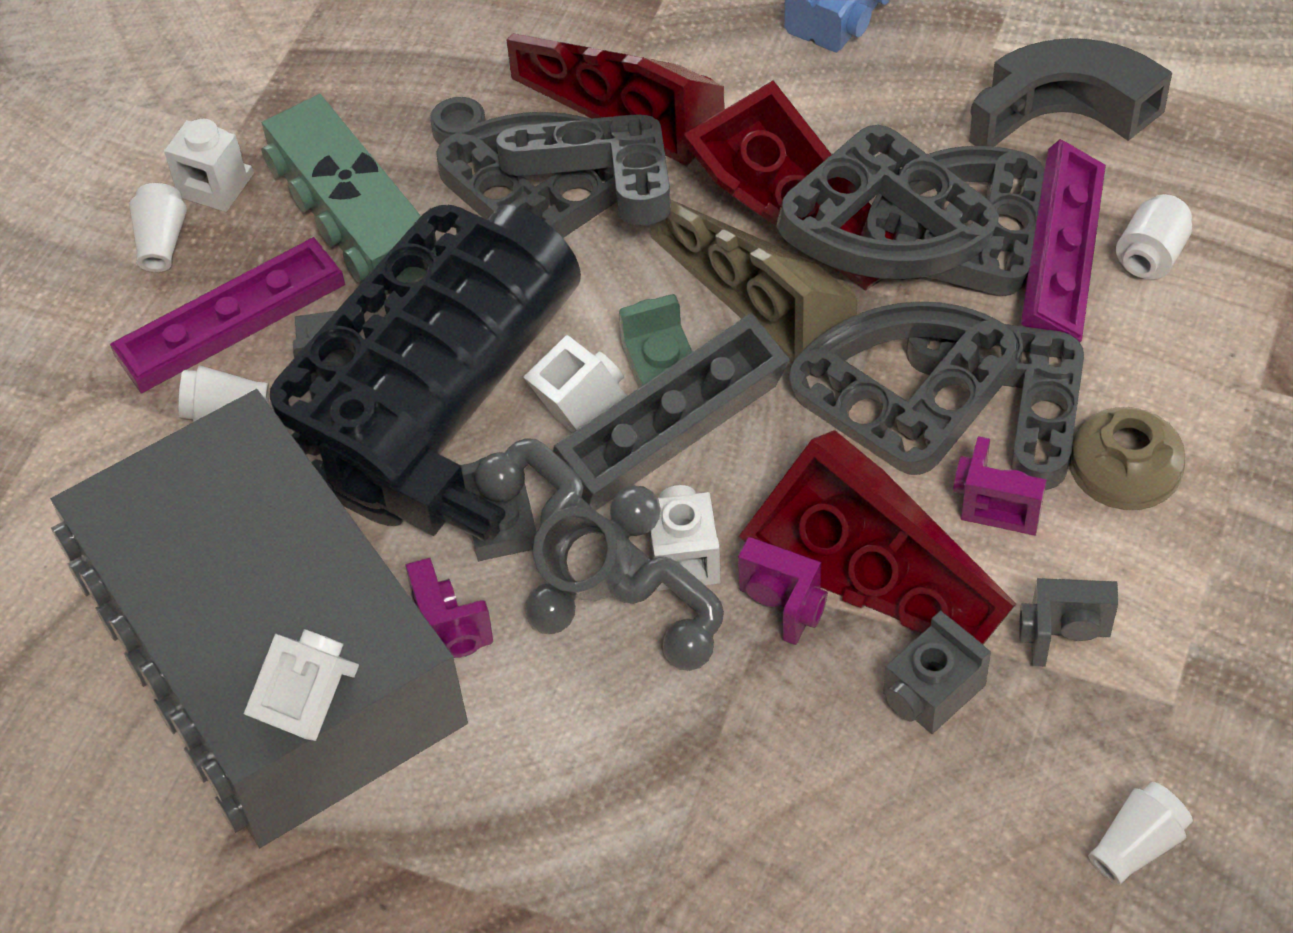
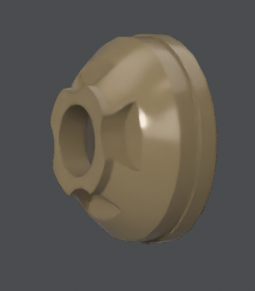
(1126, 476)

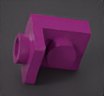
(998, 496)
(783, 579)
(459, 627)

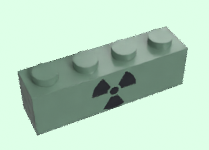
(340, 184)

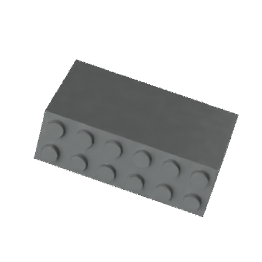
(210, 555)

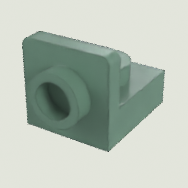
(653, 336)

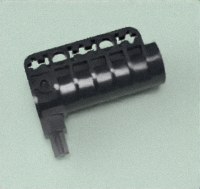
(424, 363)

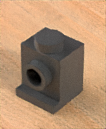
(957, 674)

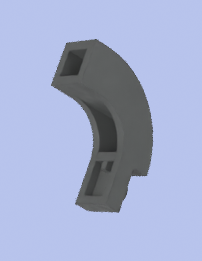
(1072, 77)

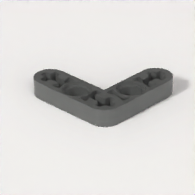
(625, 142)
(1039, 384)

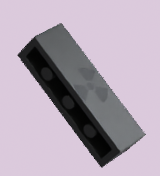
(673, 410)

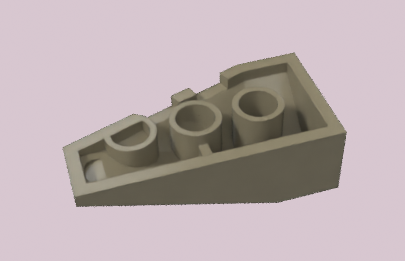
(749, 275)

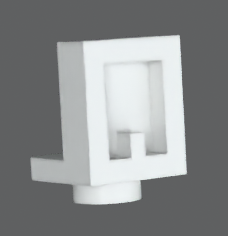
(299, 683)

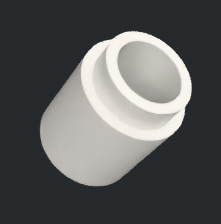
(1155, 237)

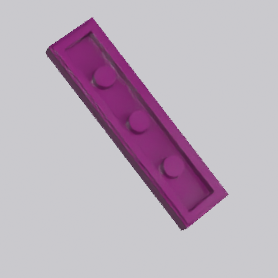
(1064, 241)
(227, 314)

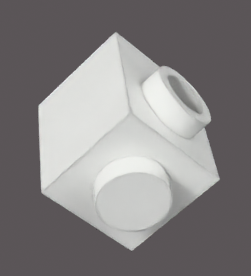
(575, 383)

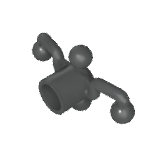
(626, 571)

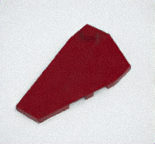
(617, 85)
(762, 152)
(875, 542)

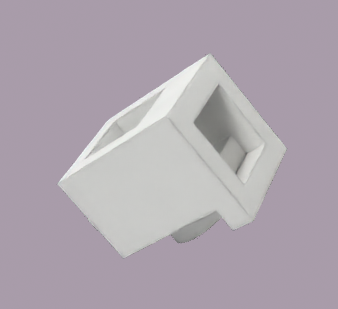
(209, 150)
(687, 533)

